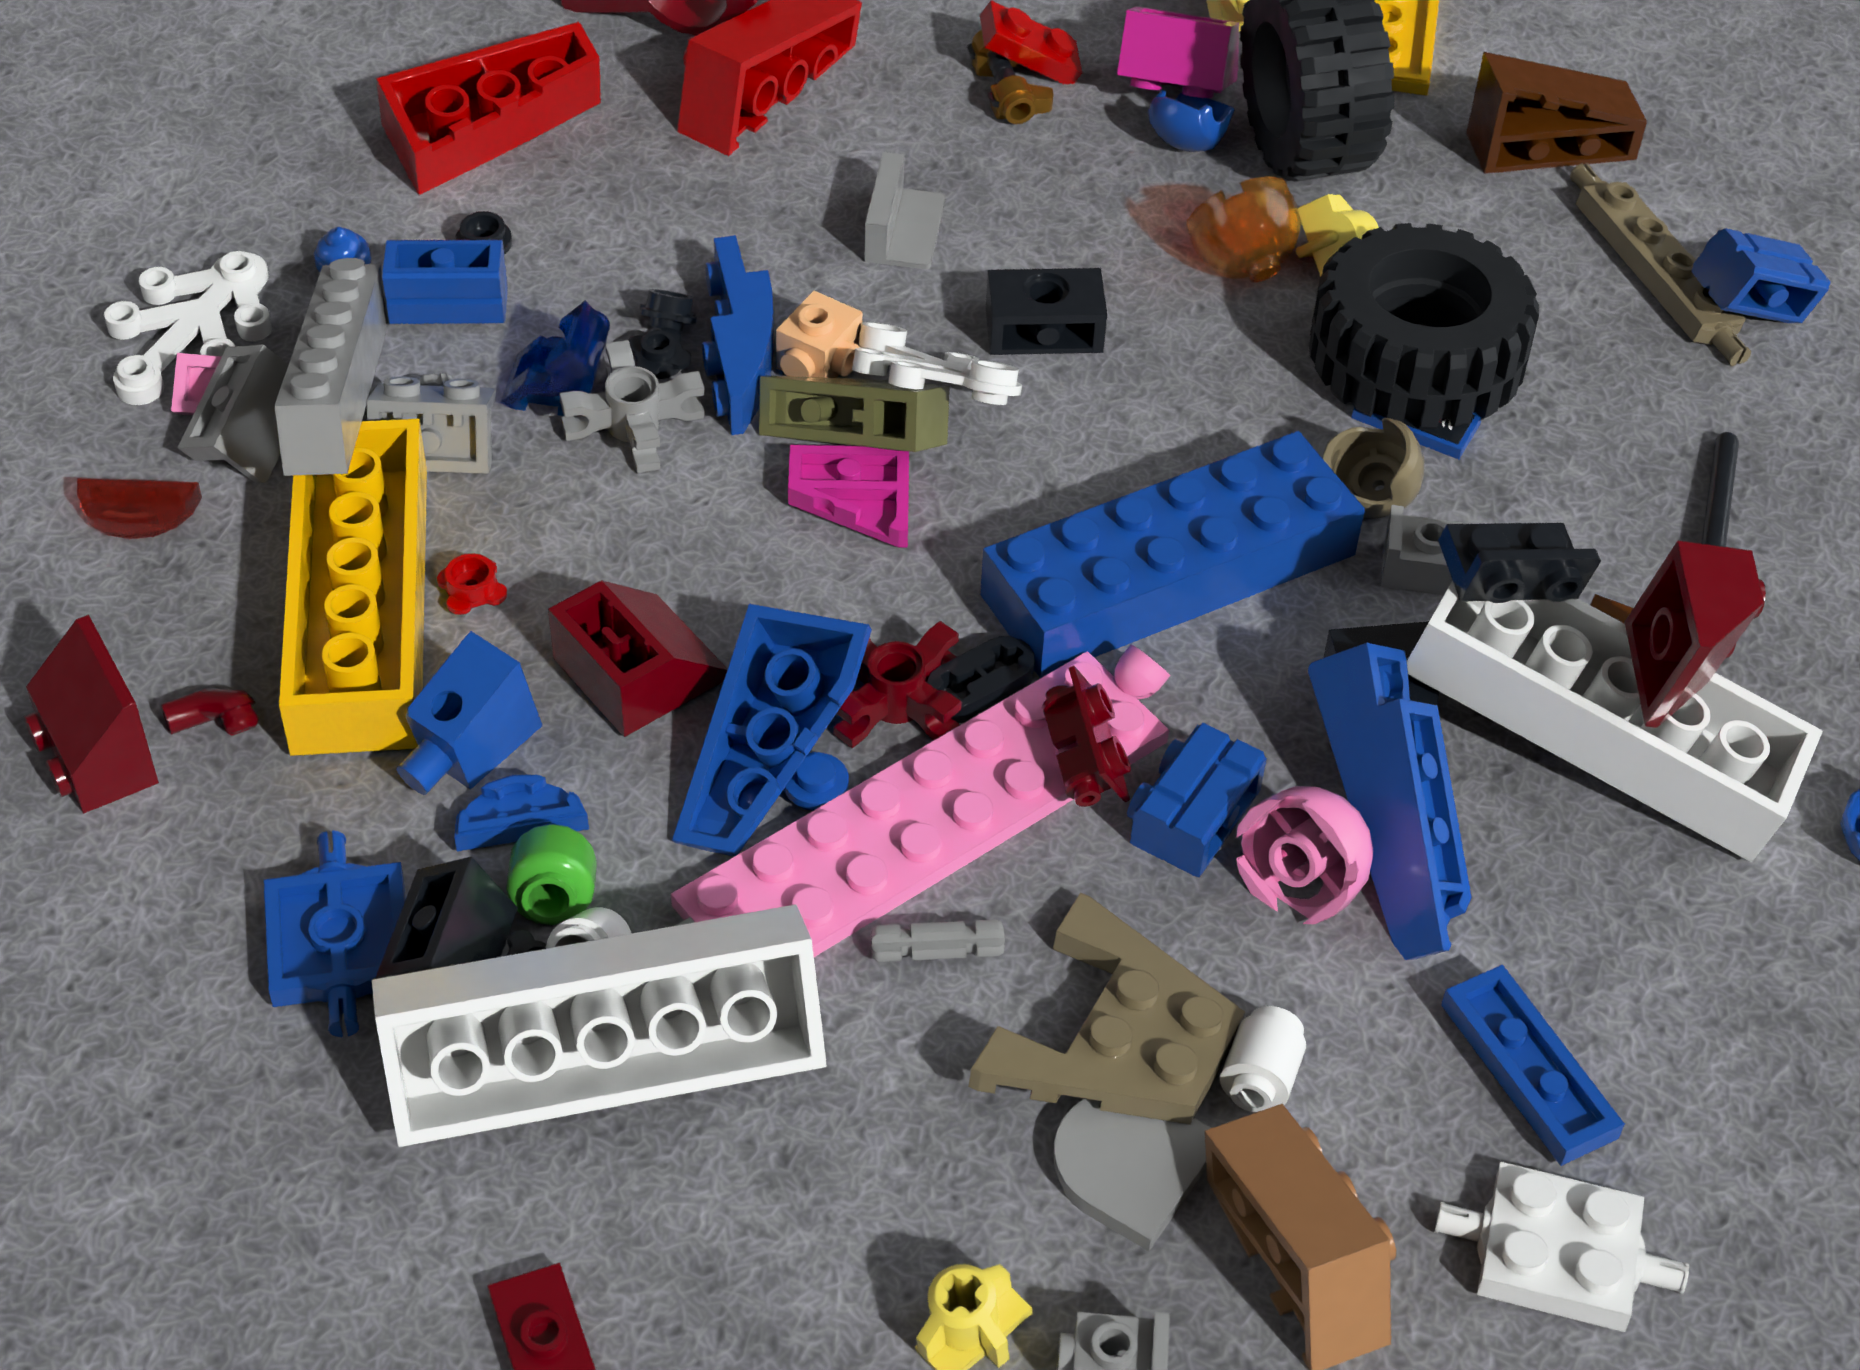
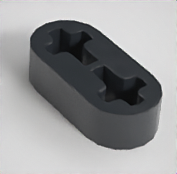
(977, 676)

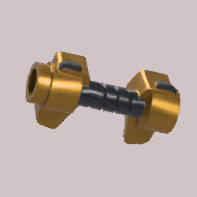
(1012, 95)

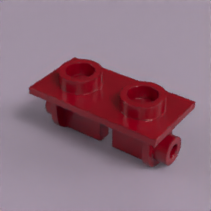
(1099, 759)

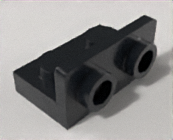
(1516, 562)

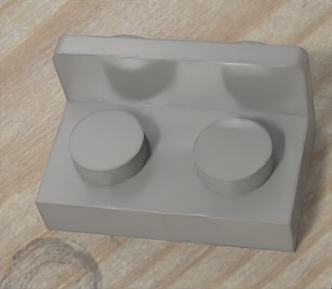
(451, 416)

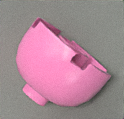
(1301, 838)

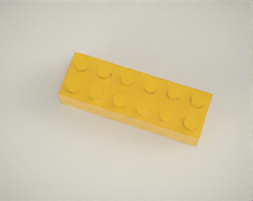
(356, 597)

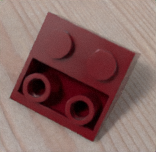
(630, 654)

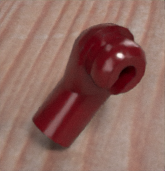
(210, 704)

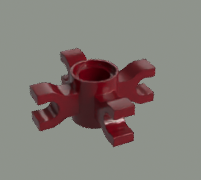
(899, 690)

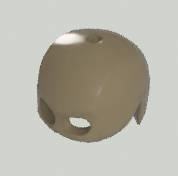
(1376, 458)

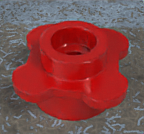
(468, 570)

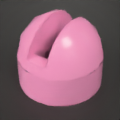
(1139, 674)

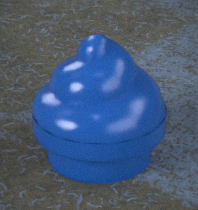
(341, 244)

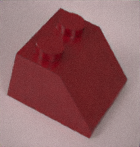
(1690, 623)
(88, 722)

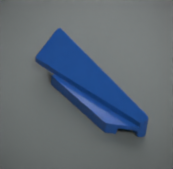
(1402, 786)

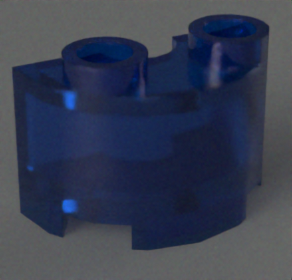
(559, 363)

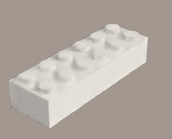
(1570, 686)
(598, 1024)

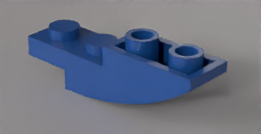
(740, 334)

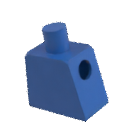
(468, 717)

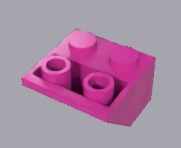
(1179, 50)

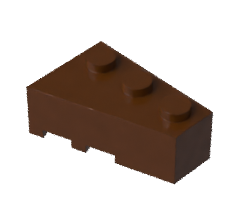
(1550, 117)

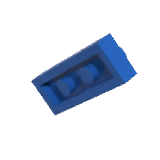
(1532, 1065)

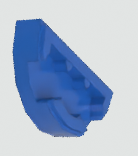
(514, 807)

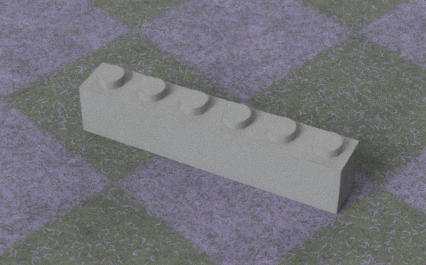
(332, 369)

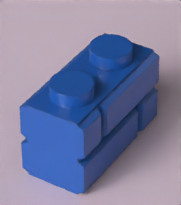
(1760, 276)
(445, 281)
(1196, 799)

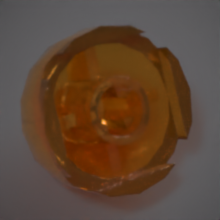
(1248, 231)

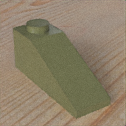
(854, 412)

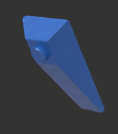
(772, 708)

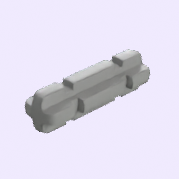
(937, 940)

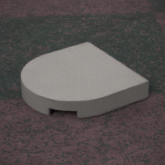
(1128, 1168)

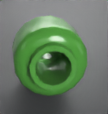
(551, 874)

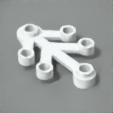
(233, 276)
(885, 346)

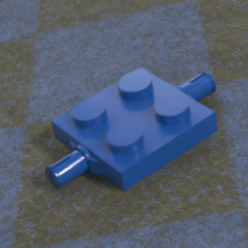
(330, 931)

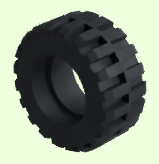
(1317, 84)
(1464, 289)

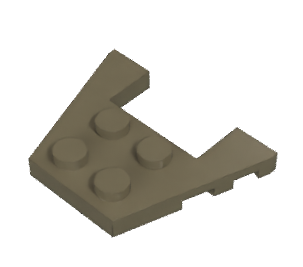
(1145, 1043)

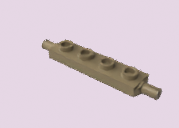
(1658, 261)

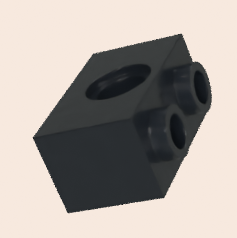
(1045, 311)

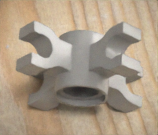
(632, 405)

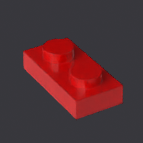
(1030, 43)

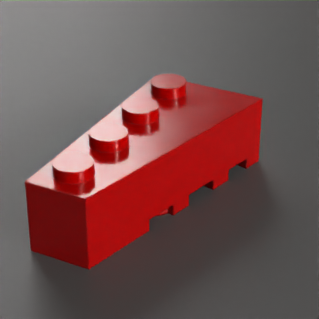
(753, 57)
(486, 102)

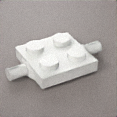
(1562, 1247)

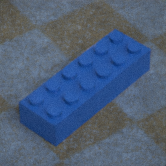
(1171, 552)

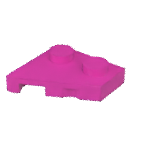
(853, 488)

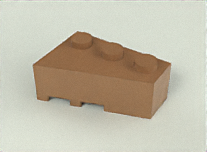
(1307, 1230)

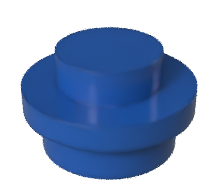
(817, 781)

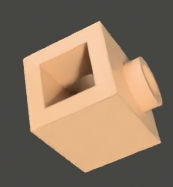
(818, 338)

